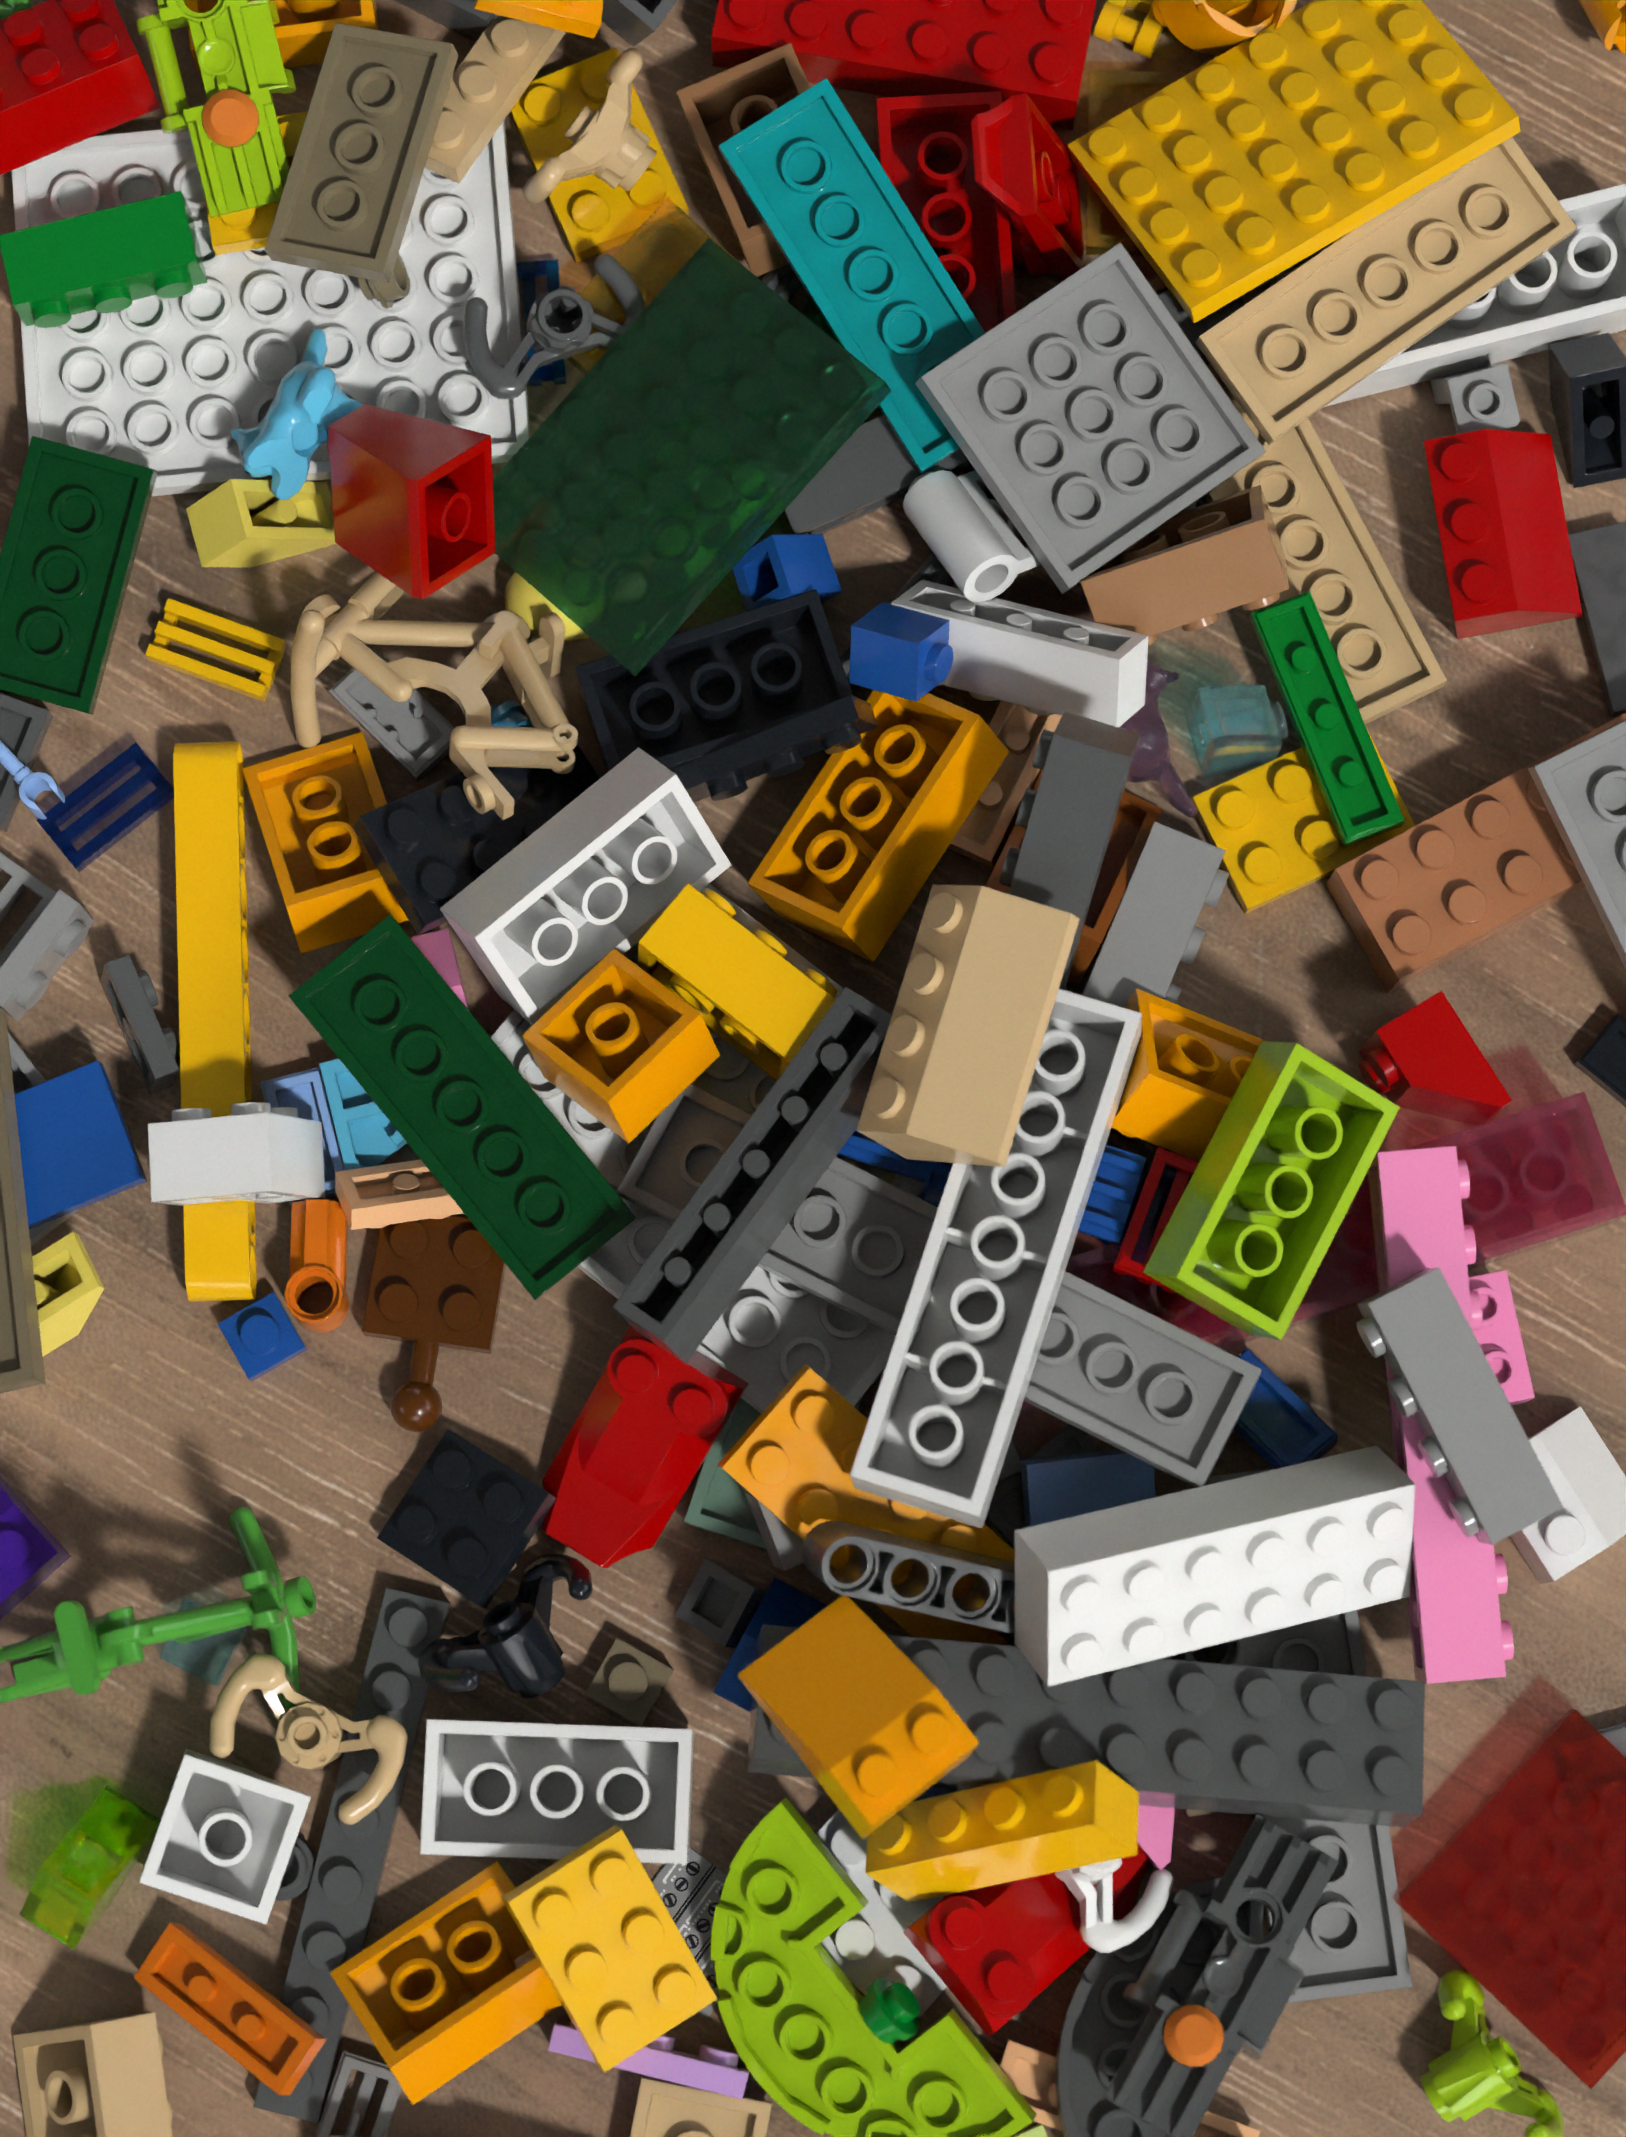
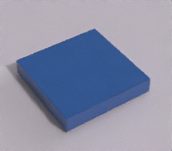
(73, 1144)

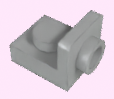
(1478, 398)

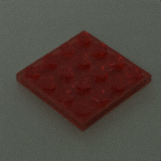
(1538, 1897)

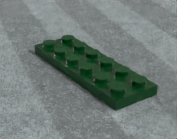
(462, 1107)

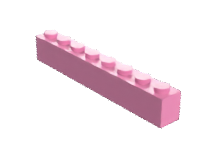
(1452, 1576)

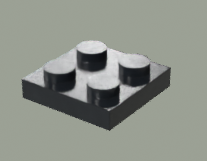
(466, 1518)

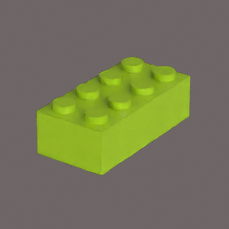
(1271, 1189)

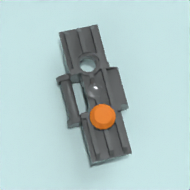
(1240, 1992)

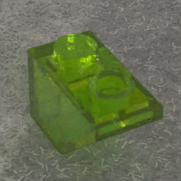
(89, 1867)

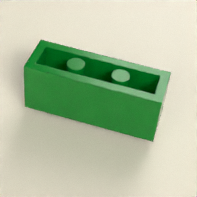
(103, 260)

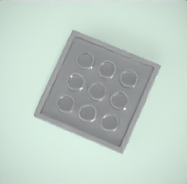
(1090, 417)

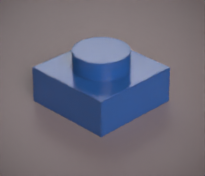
(262, 1336)

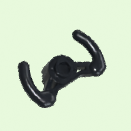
(513, 1636)

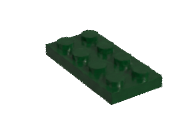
(67, 570)

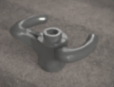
(555, 328)

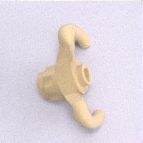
(602, 140)
(310, 1732)

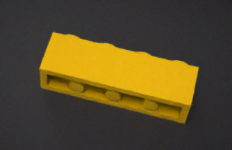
(1005, 1832)

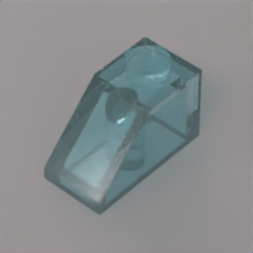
(1234, 727)

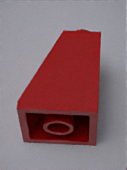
(411, 496)

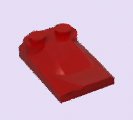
(1034, 182)
(636, 1449)
(1011, 1939)

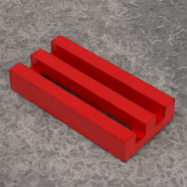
(1185, 1168)

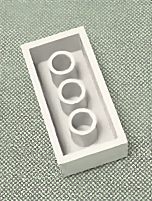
(585, 884)
(555, 1789)

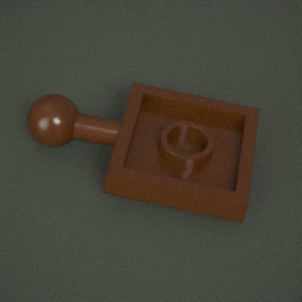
(435, 1289)

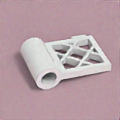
(967, 532)

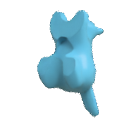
(295, 422)

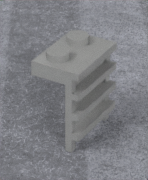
(41, 943)

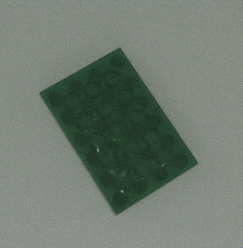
(676, 455)

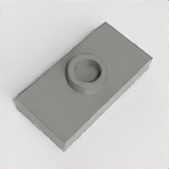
(406, 730)

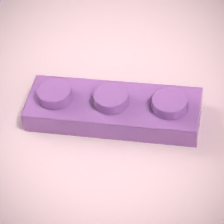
(710, 2070)

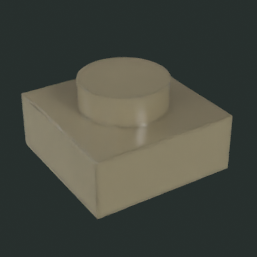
(629, 1682)

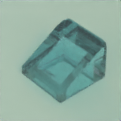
(204, 1657)

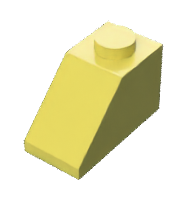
(248, 526)
(65, 1290)

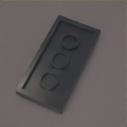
(439, 844)

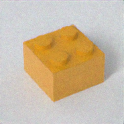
(621, 1045)

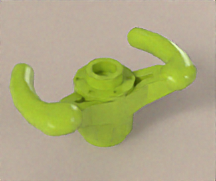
(1482, 2069)

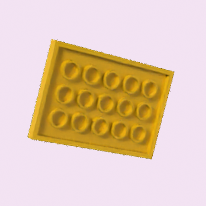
(1290, 143)

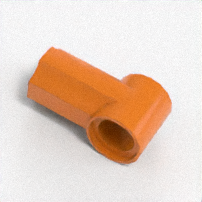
(316, 1259)

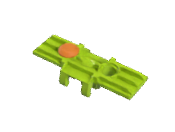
(238, 127)

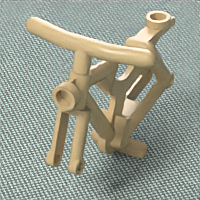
(501, 640)

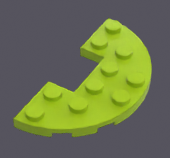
(801, 2015)

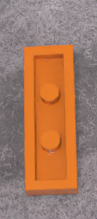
(230, 2008)

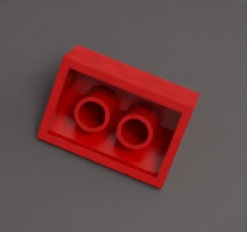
(1502, 530)

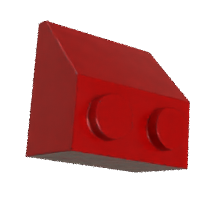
(1433, 1065)

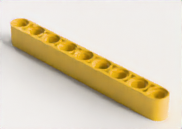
(214, 995)

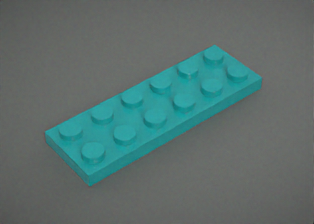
(856, 254)

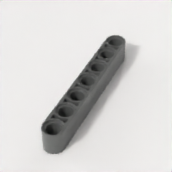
(932, 1580)

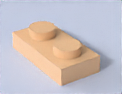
(392, 1195)

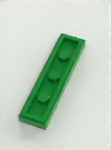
(1326, 719)

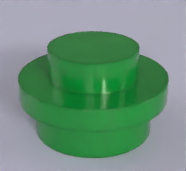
(890, 2010)

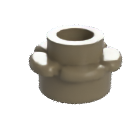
(387, 292)

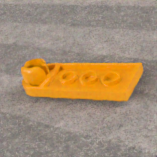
(800, 1469)

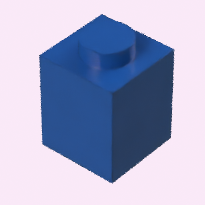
(786, 568)
(900, 651)

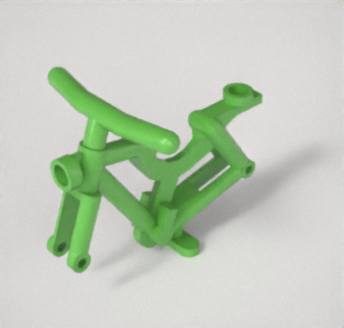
(88, 1650)

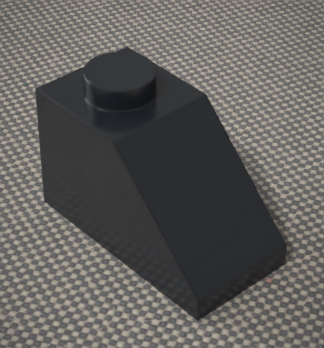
(1590, 407)

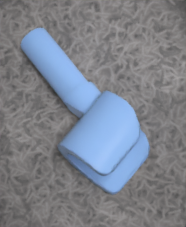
(30, 783)

